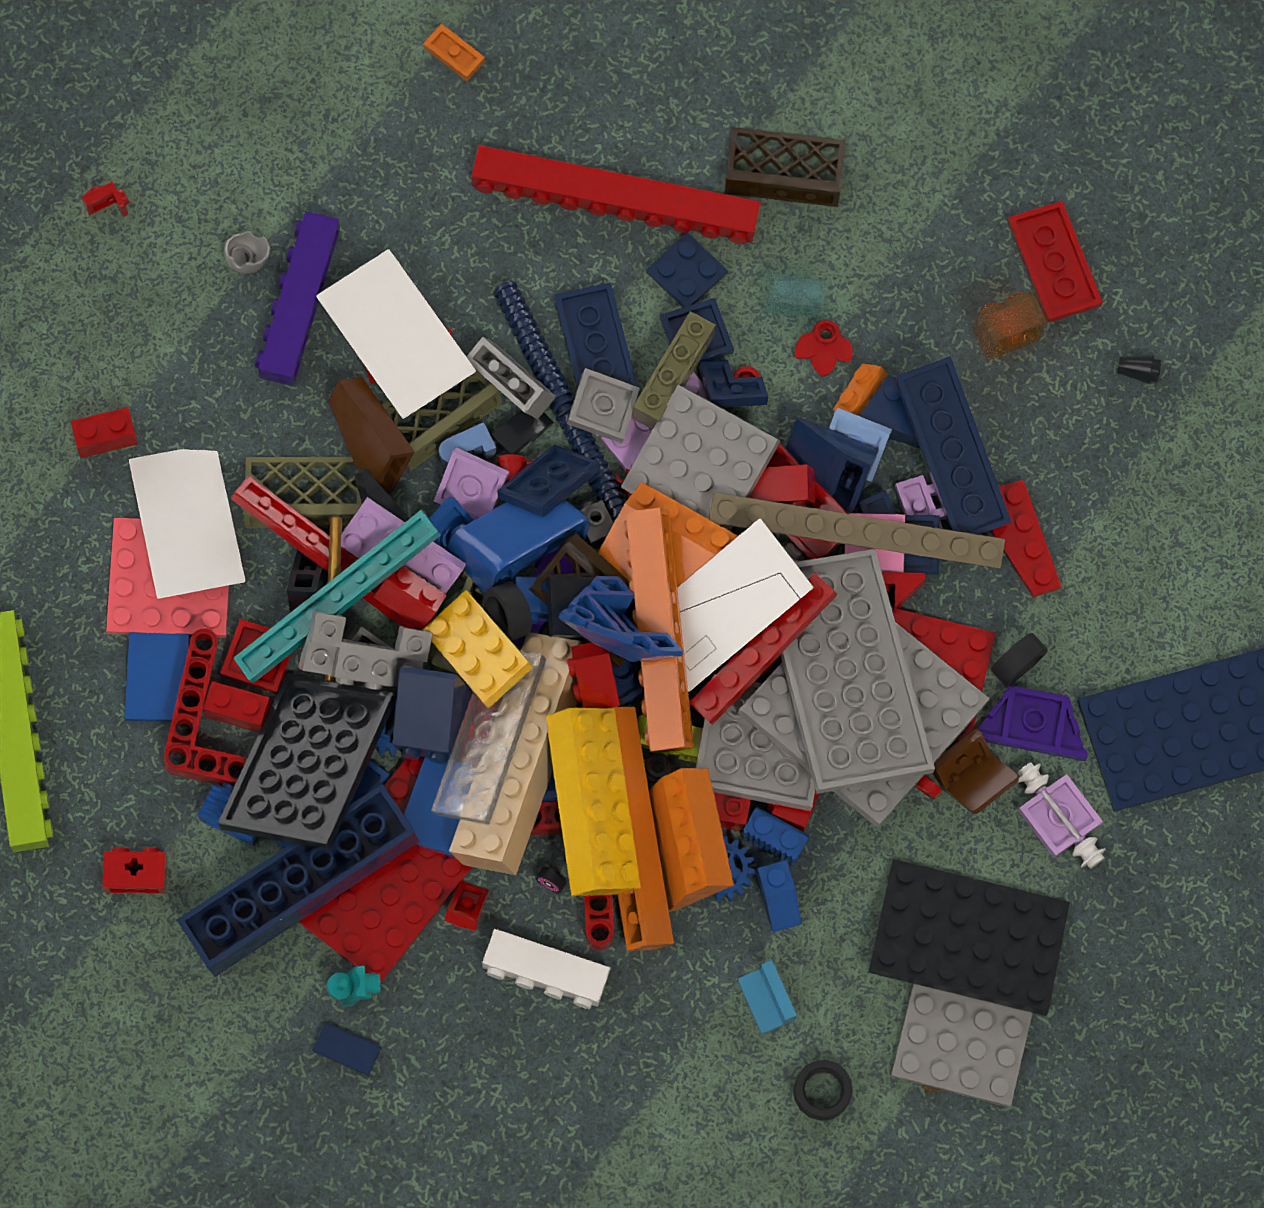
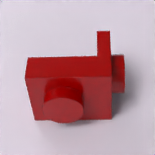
(104, 196)

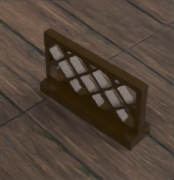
(783, 185)
(589, 562)

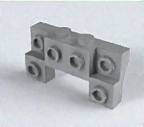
(359, 661)

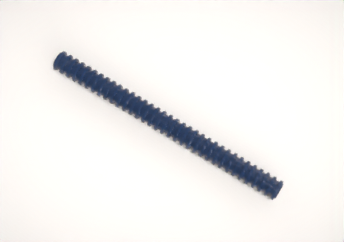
(548, 374)

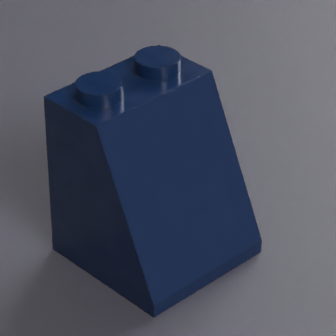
(429, 713)

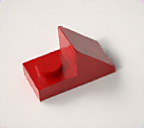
(904, 584)
(466, 906)

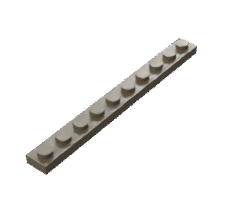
(858, 530)

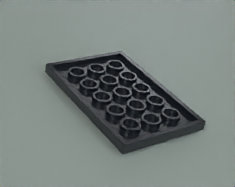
(307, 761)
(969, 937)

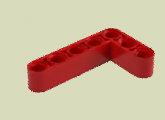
(191, 717)
(593, 919)

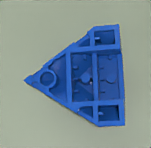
(601, 619)

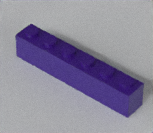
(298, 299)

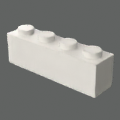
(545, 968)

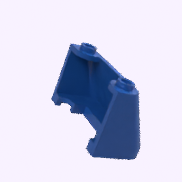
(511, 540)

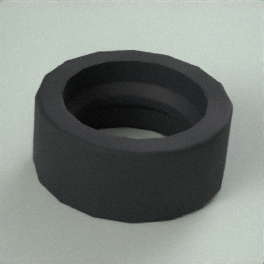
(509, 609)
(1019, 659)
(819, 1067)

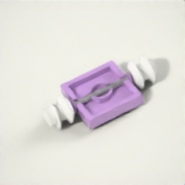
(1060, 815)

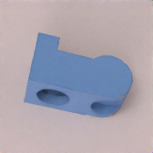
(474, 441)

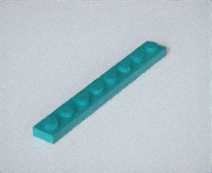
(338, 595)

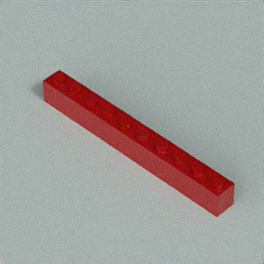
(615, 194)

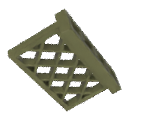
(454, 421)
(316, 513)

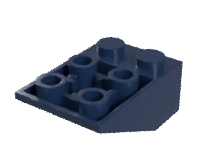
(838, 461)

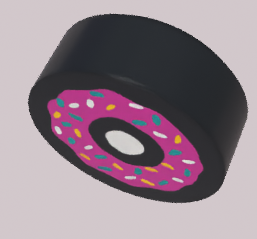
(551, 879)

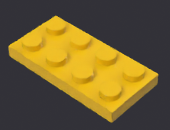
(478, 648)

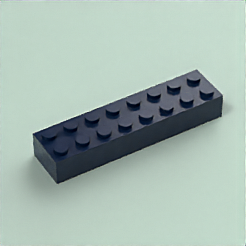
(296, 883)

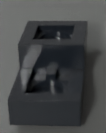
(520, 431)

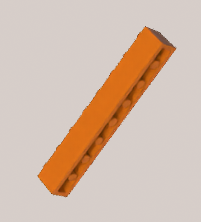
(658, 611)
(644, 909)

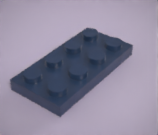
(594, 333)

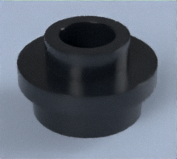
(657, 758)

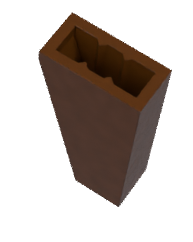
(370, 432)

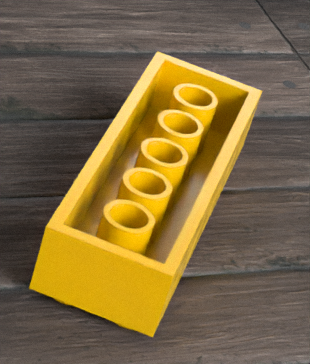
(593, 801)

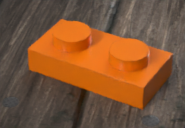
(454, 52)
(861, 389)

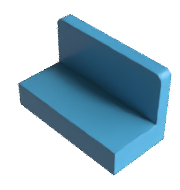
(767, 998)

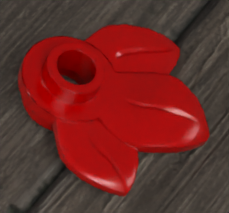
(822, 351)

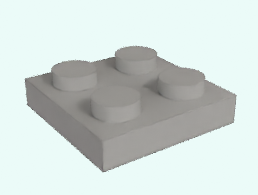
(603, 405)

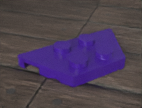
(1034, 723)

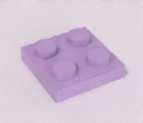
(471, 483)

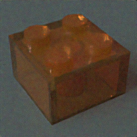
(1009, 325)

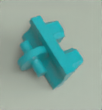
(353, 986)

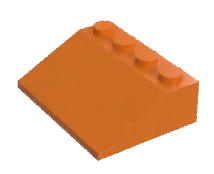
(693, 536)
(689, 837)

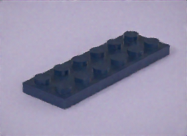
(952, 448)

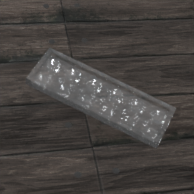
(486, 750)

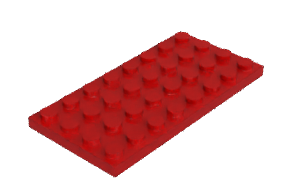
(393, 905)

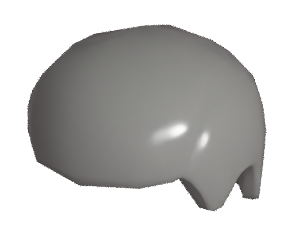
(250, 244)

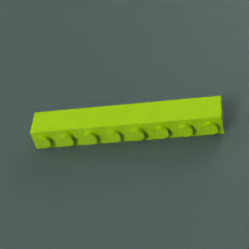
(18, 745)

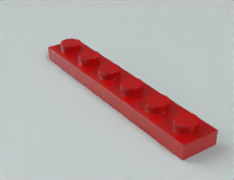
(761, 652)

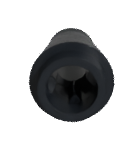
(1140, 368)

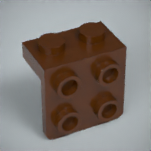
(973, 773)

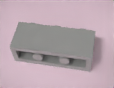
(510, 377)

